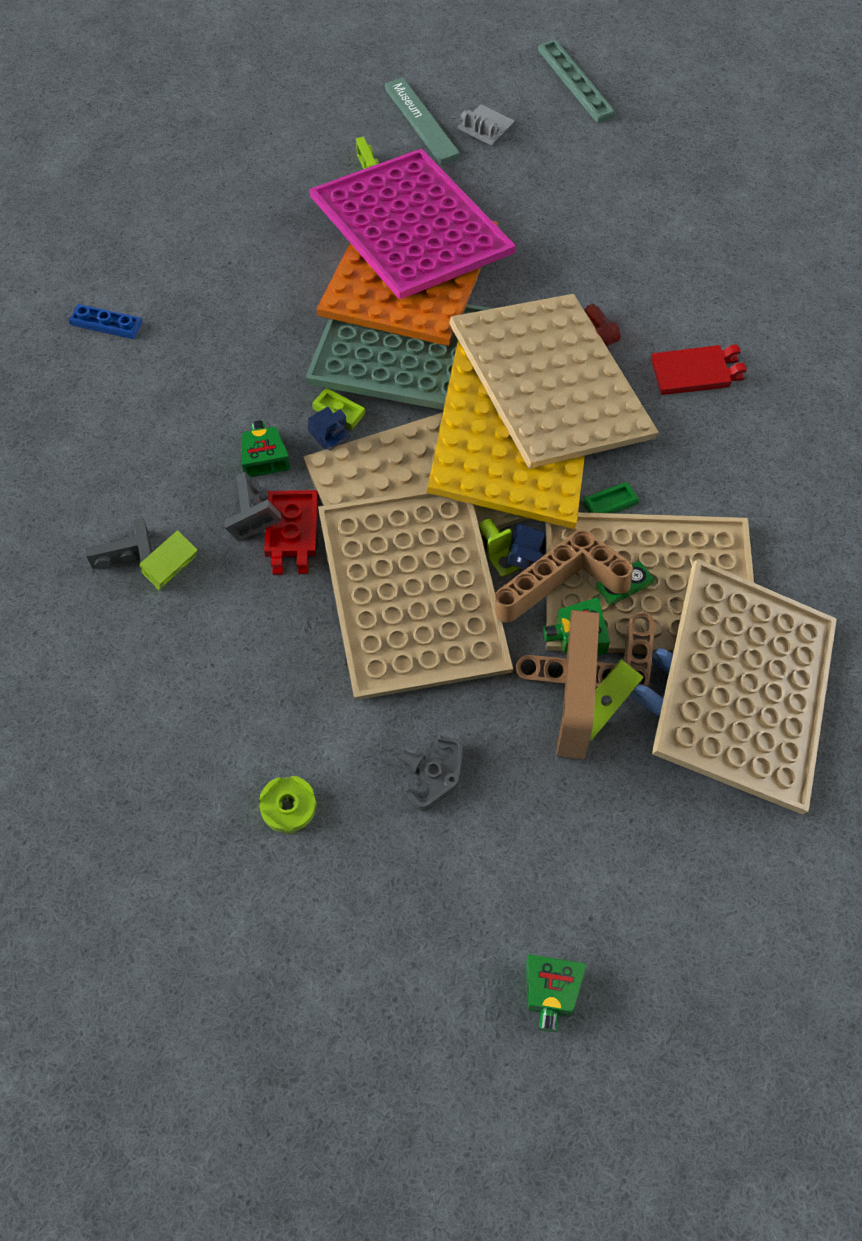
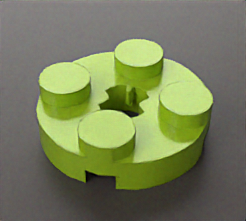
(287, 820)

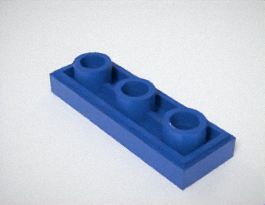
(105, 321)

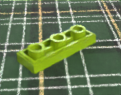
(618, 686)

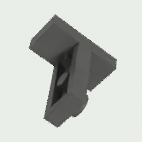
(254, 514)
(123, 550)

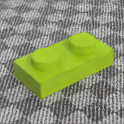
(365, 153)
(334, 401)

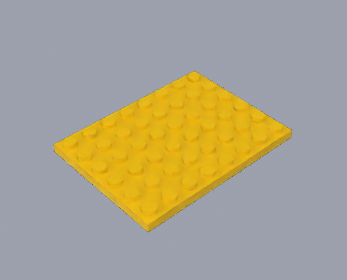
(482, 464)

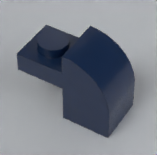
(328, 428)
(525, 547)

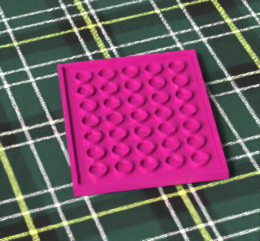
(411, 223)

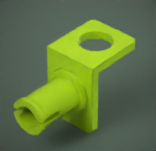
(497, 545)

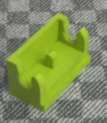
(168, 560)

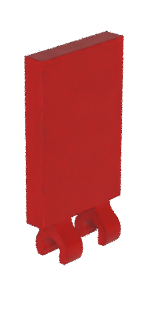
(697, 369)
(296, 532)

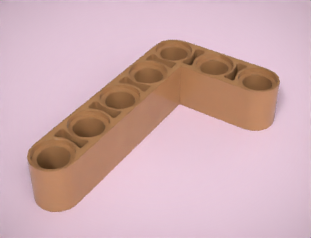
(575, 553)
(633, 638)
(579, 685)

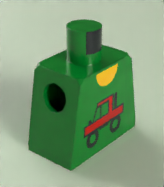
(263, 451)
(561, 629)
(552, 988)

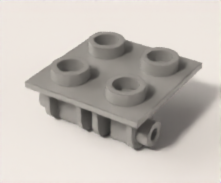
(484, 124)

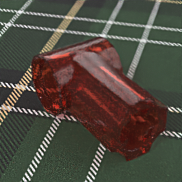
(607, 331)

